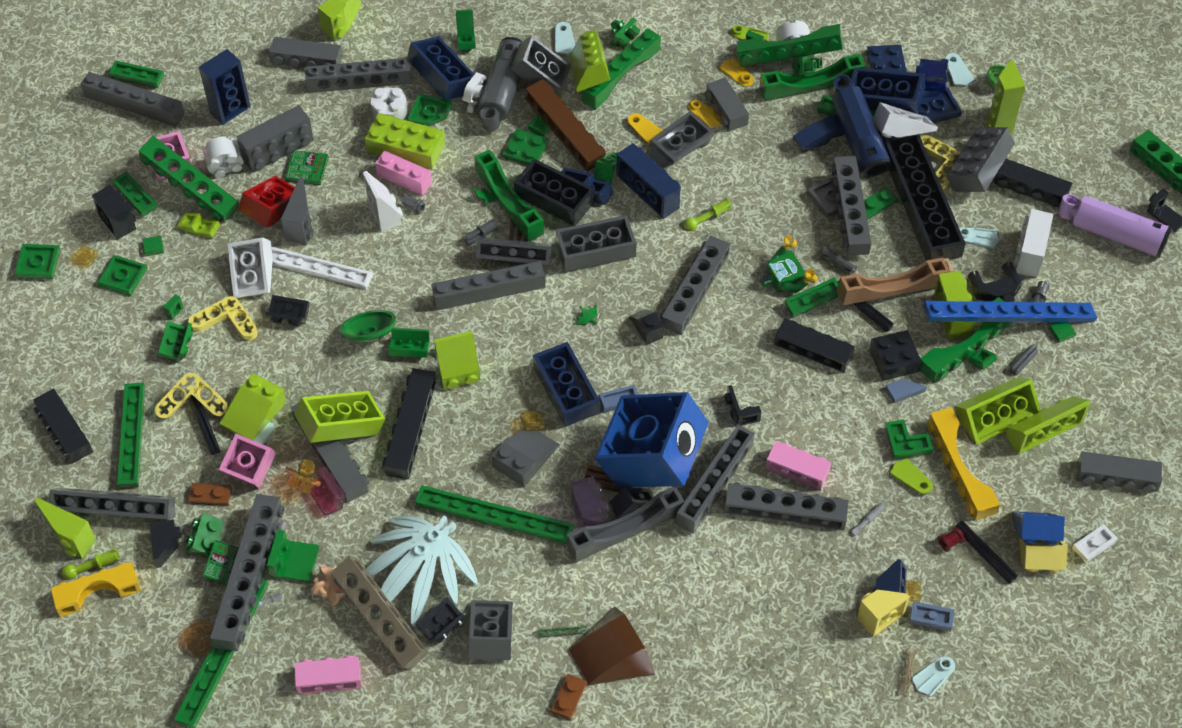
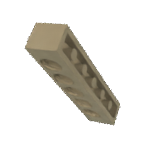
(413, 649)

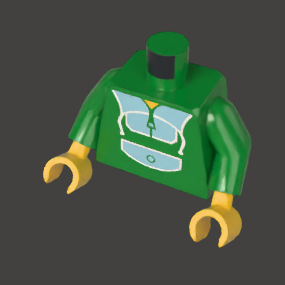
(786, 271)

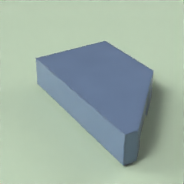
(904, 389)

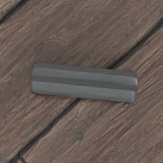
(1023, 360)

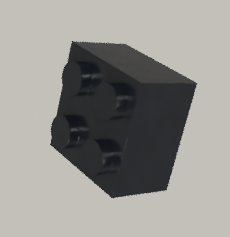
(114, 211)
(895, 355)

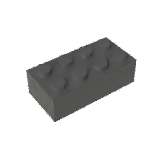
(275, 138)
(980, 159)
(596, 243)

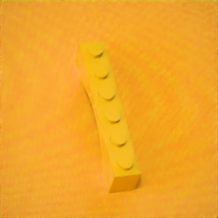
(979, 498)

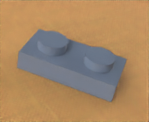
(932, 616)

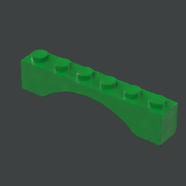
(641, 49)
(760, 51)
(780, 84)
(524, 216)
(940, 361)

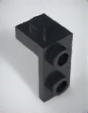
(1162, 212)

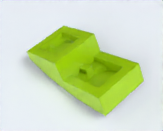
(197, 225)

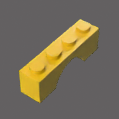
(71, 595)

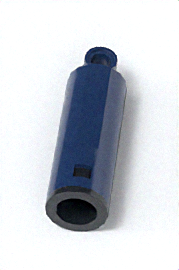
(860, 128)

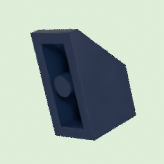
(893, 578)

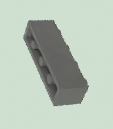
(304, 53)
(513, 250)
(1119, 471)

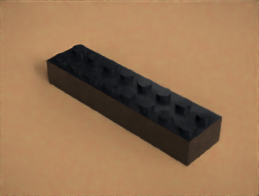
(924, 198)

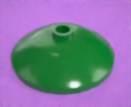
(368, 326)

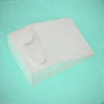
(901, 123)
(382, 203)
(250, 267)

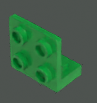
(291, 558)

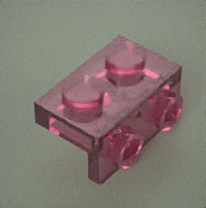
(327, 496)

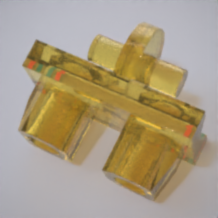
(301, 478)

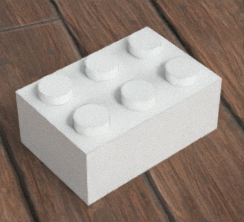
(1033, 243)

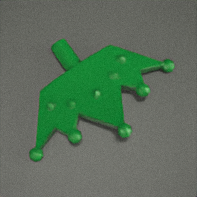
(484, 195)
(587, 316)

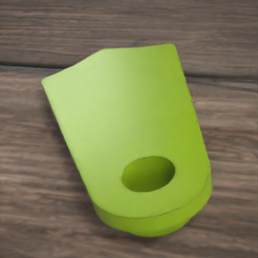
(742, 34)
(911, 476)

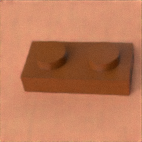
(210, 494)
(569, 697)

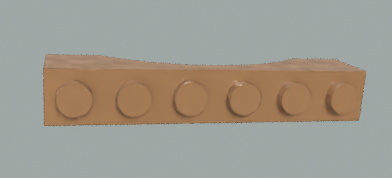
(859, 288)

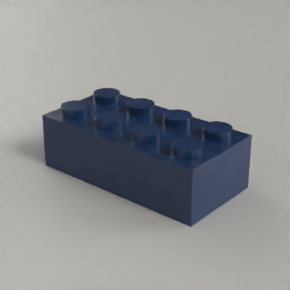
(440, 67)
(224, 86)
(892, 88)
(648, 180)
(566, 384)

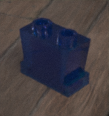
(935, 74)

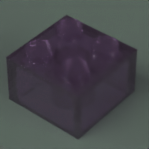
(588, 502)

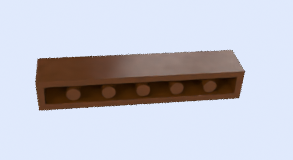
(564, 124)

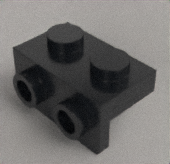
(288, 309)
(440, 620)

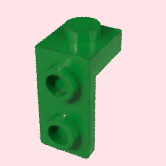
(465, 29)
(605, 168)

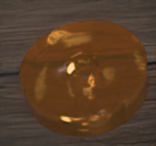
(192, 634)

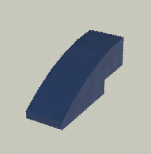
(819, 133)
(603, 189)

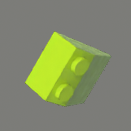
(337, 16)
(457, 360)
(253, 407)
(70, 530)

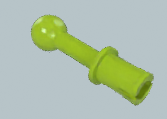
(691, 223)
(70, 571)

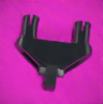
(1003, 288)

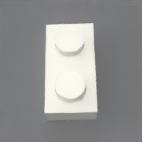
(1094, 543)

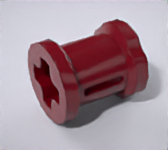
(951, 539)

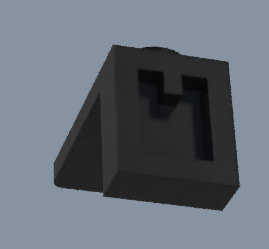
(745, 416)

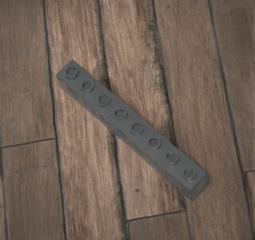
(231, 638)

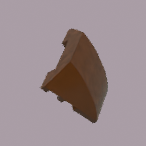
(611, 651)

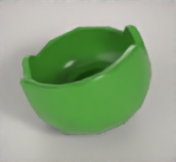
(993, 74)

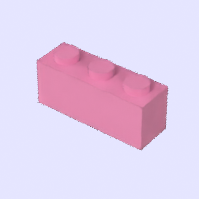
(403, 173)
(798, 465)
(328, 675)

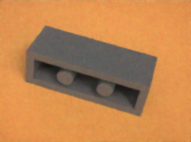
(726, 104)

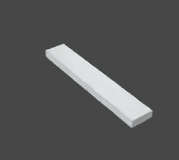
(321, 268)

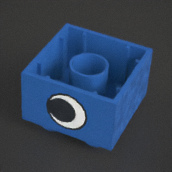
(652, 440)

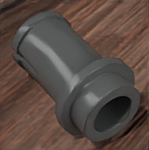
(413, 203)

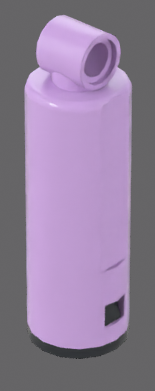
(1115, 224)

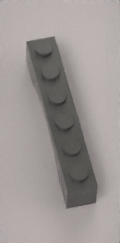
(596, 538)

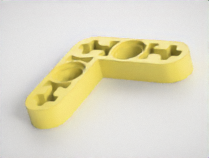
(947, 159)
(230, 313)
(195, 391)

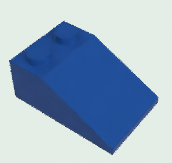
(1039, 526)

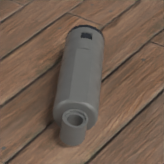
(500, 86)

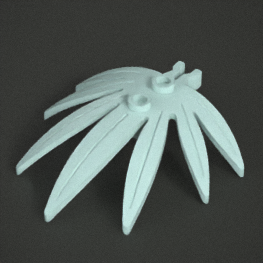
(424, 548)

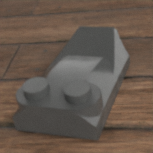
(679, 140)

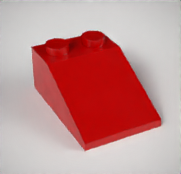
(266, 201)

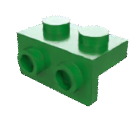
(174, 341)
(409, 343)
(204, 533)

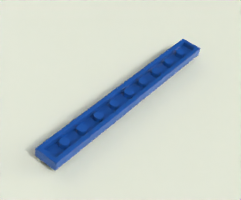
(1008, 311)

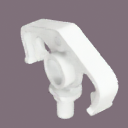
(474, 90)

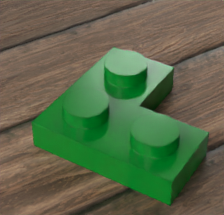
(904, 445)

